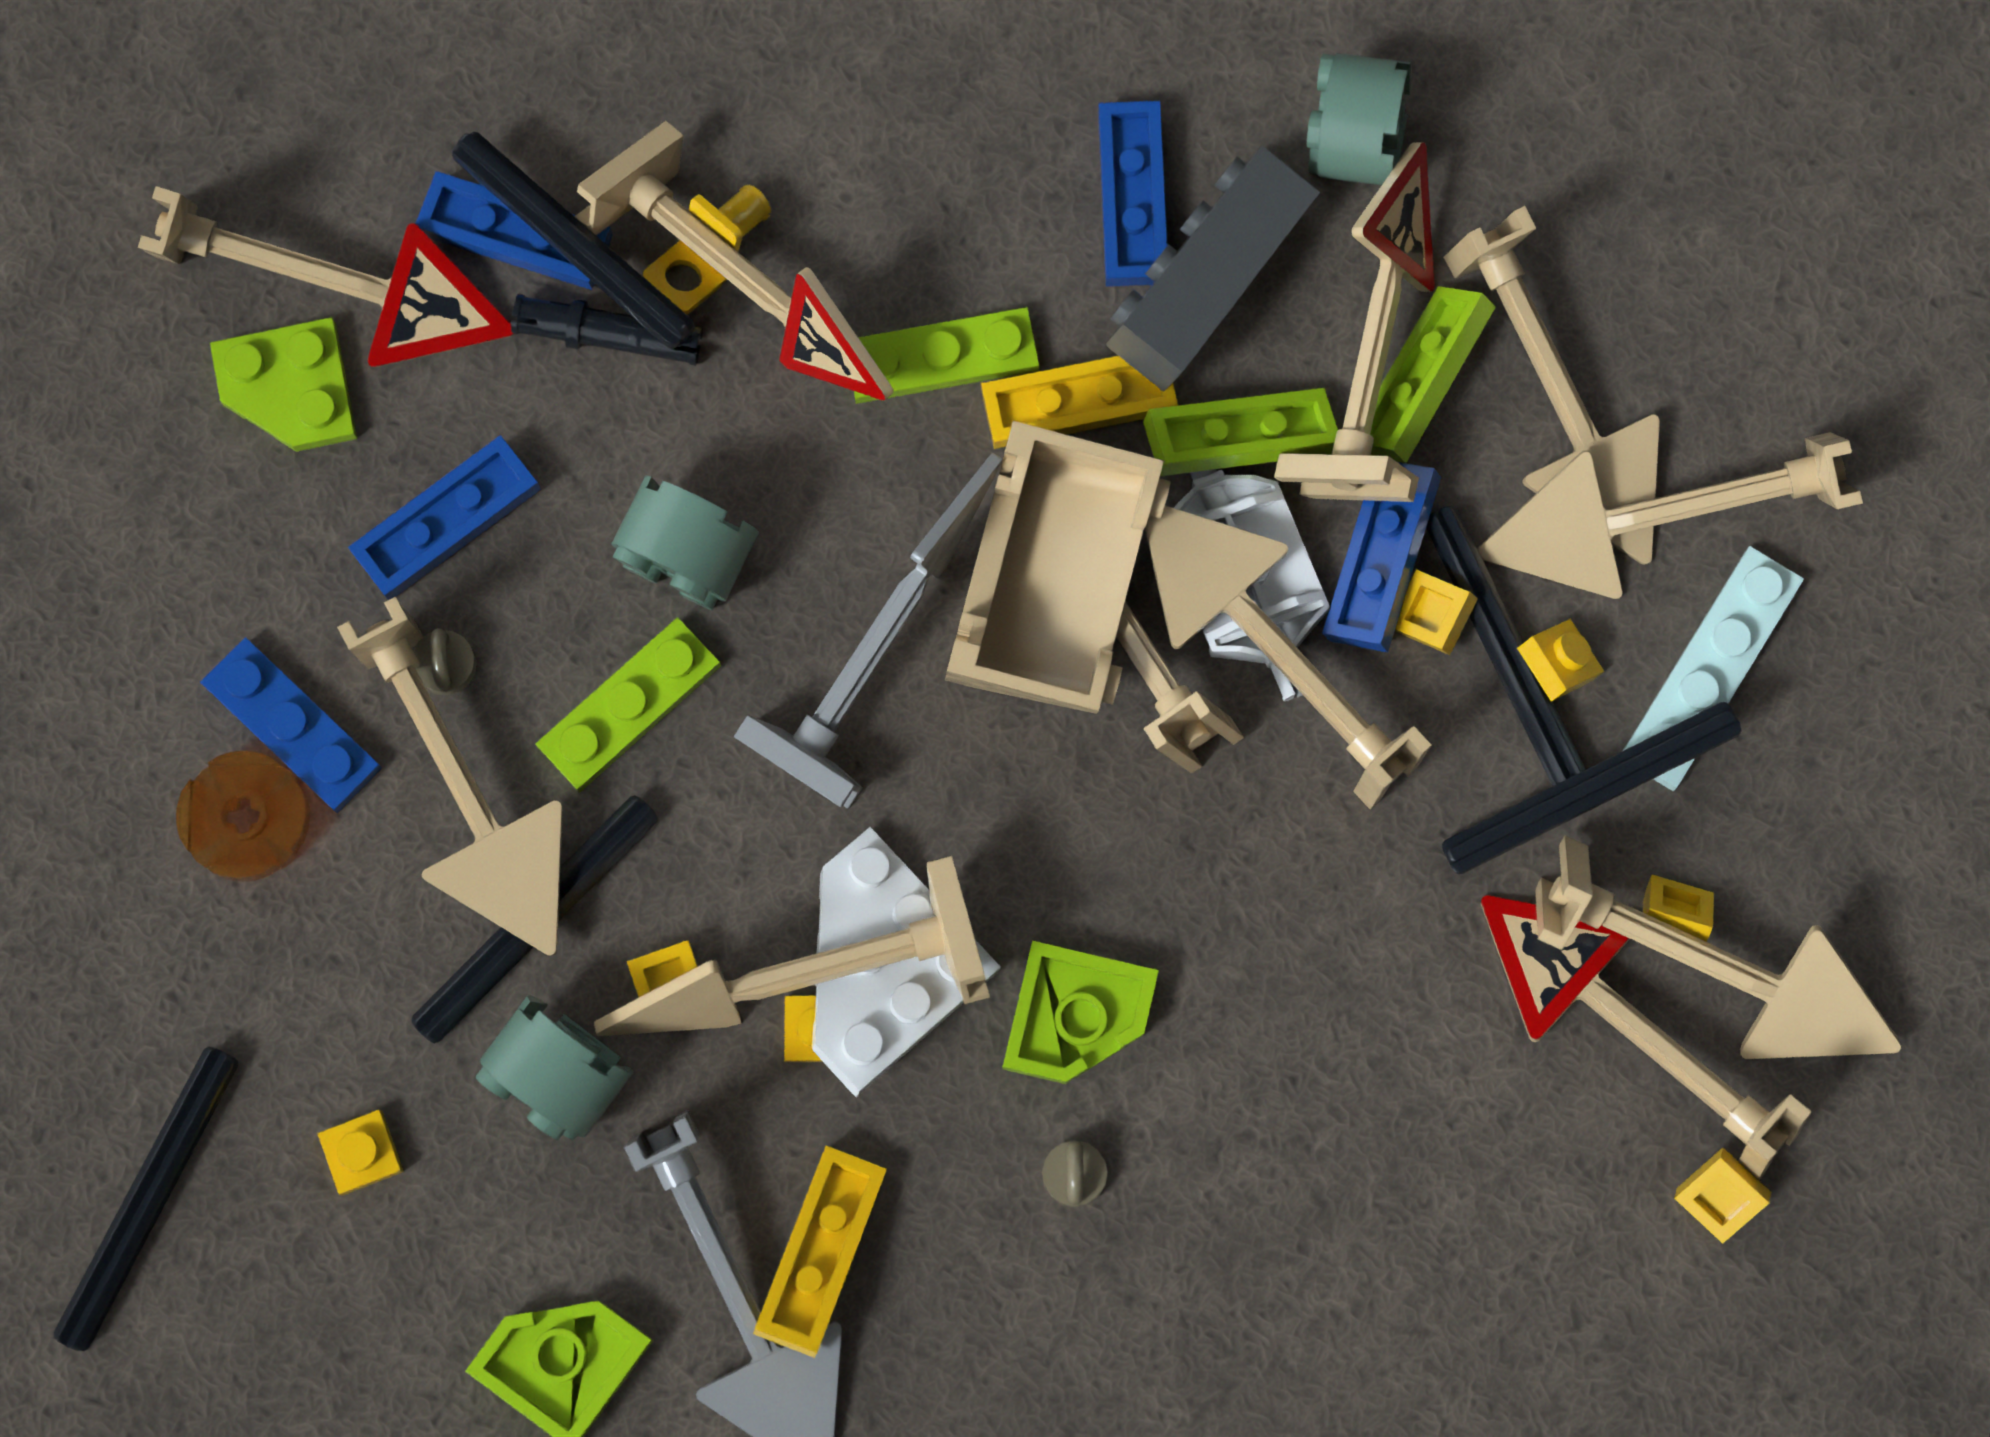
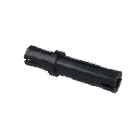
(596, 327)

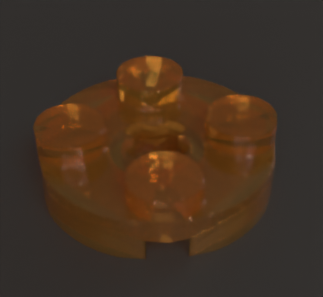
(218, 790)

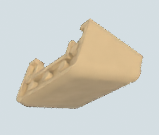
(1055, 569)

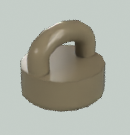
(445, 662)
(1074, 1173)

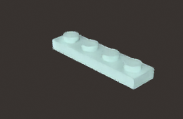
(1721, 648)

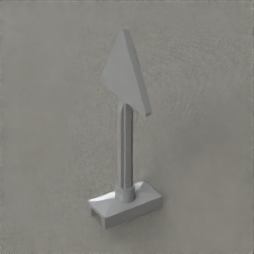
(806, 751)
(780, 1388)

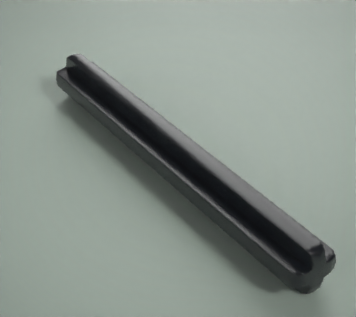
(573, 240)
(1501, 643)
(1591, 788)
(504, 949)
(145, 1199)

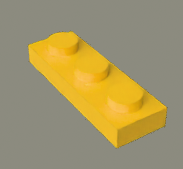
(1072, 398)
(820, 1251)

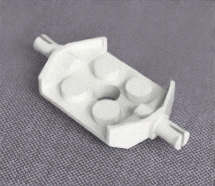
(1287, 592)

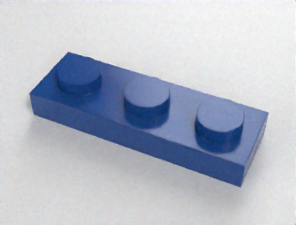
(1131, 190)
(478, 222)
(444, 518)
(1380, 566)
(291, 725)

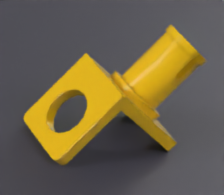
(730, 223)

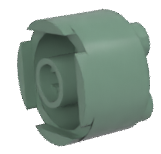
(1359, 118)
(684, 539)
(554, 1070)

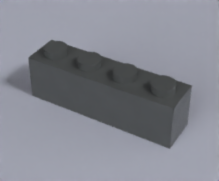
(1212, 267)

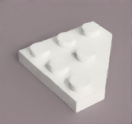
(883, 1012)

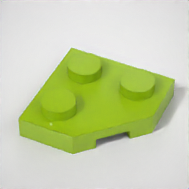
(288, 383)
(1076, 1012)
(560, 1364)

